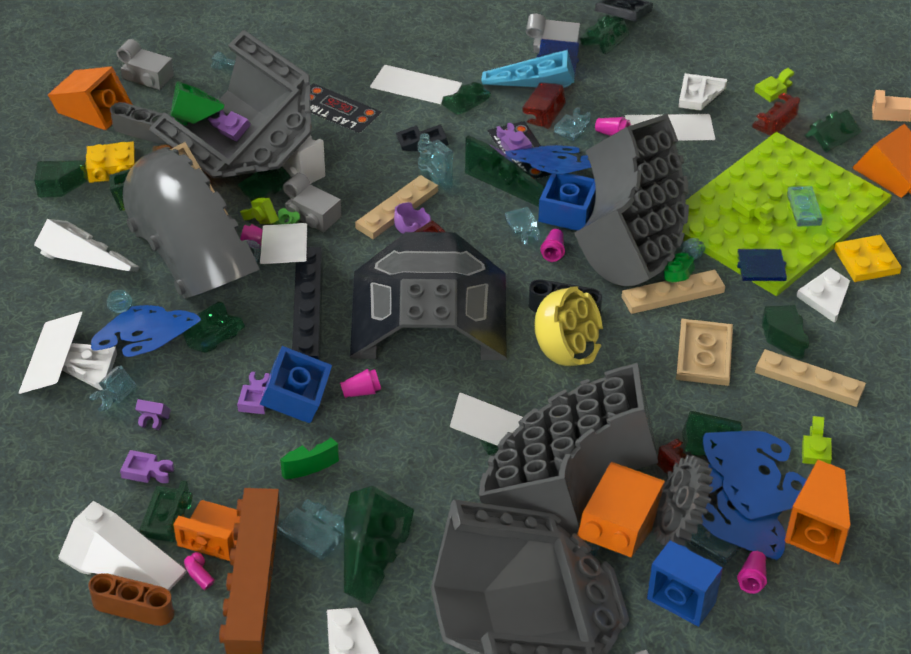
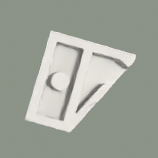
(700, 91)
(825, 293)
(89, 364)

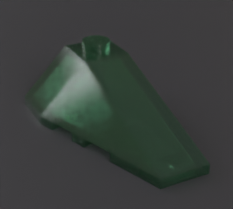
(500, 171)
(372, 533)

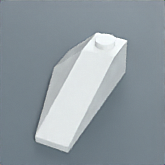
(69, 242)
(108, 544)

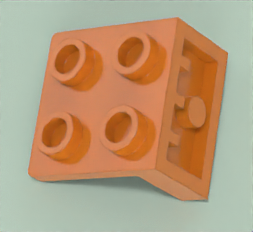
(208, 530)

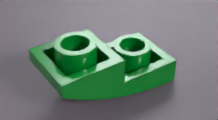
(305, 462)

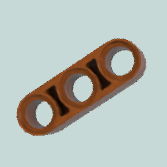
(131, 599)

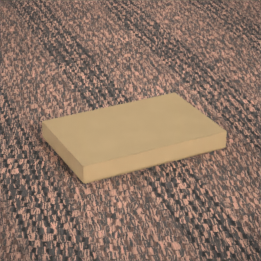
(704, 352)

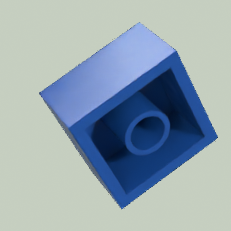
(567, 201)
(296, 384)
(684, 583)

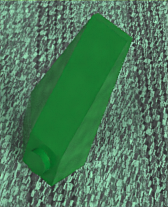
(193, 104)

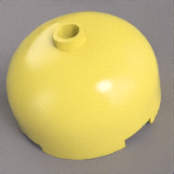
(565, 324)

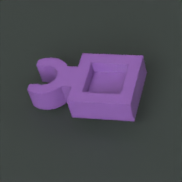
(231, 126)
(512, 140)
(251, 395)
(143, 466)

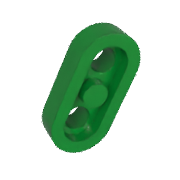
(679, 268)

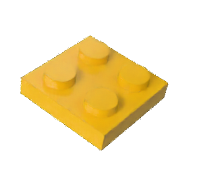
(867, 258)

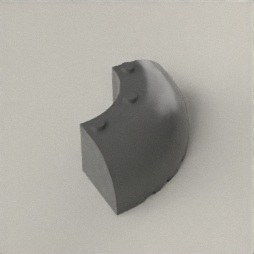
(636, 203)
(185, 222)
(567, 446)

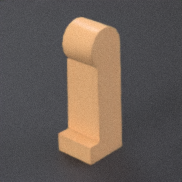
(891, 108)

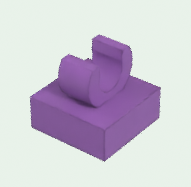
(152, 410)

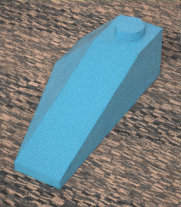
(546, 69)

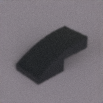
(410, 137)

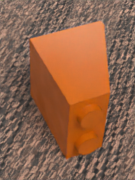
(89, 96)
(889, 162)
(621, 509)
(821, 513)

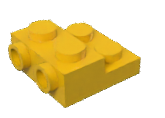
(108, 160)

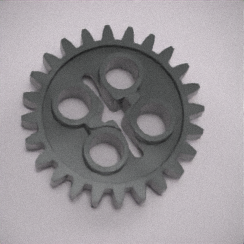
(683, 501)

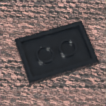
(625, 9)

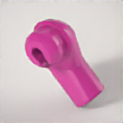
(197, 572)

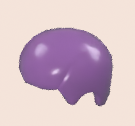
(409, 219)

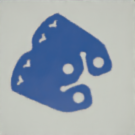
(545, 157)
(158, 325)
(741, 471)
(743, 532)

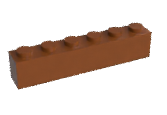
(252, 572)

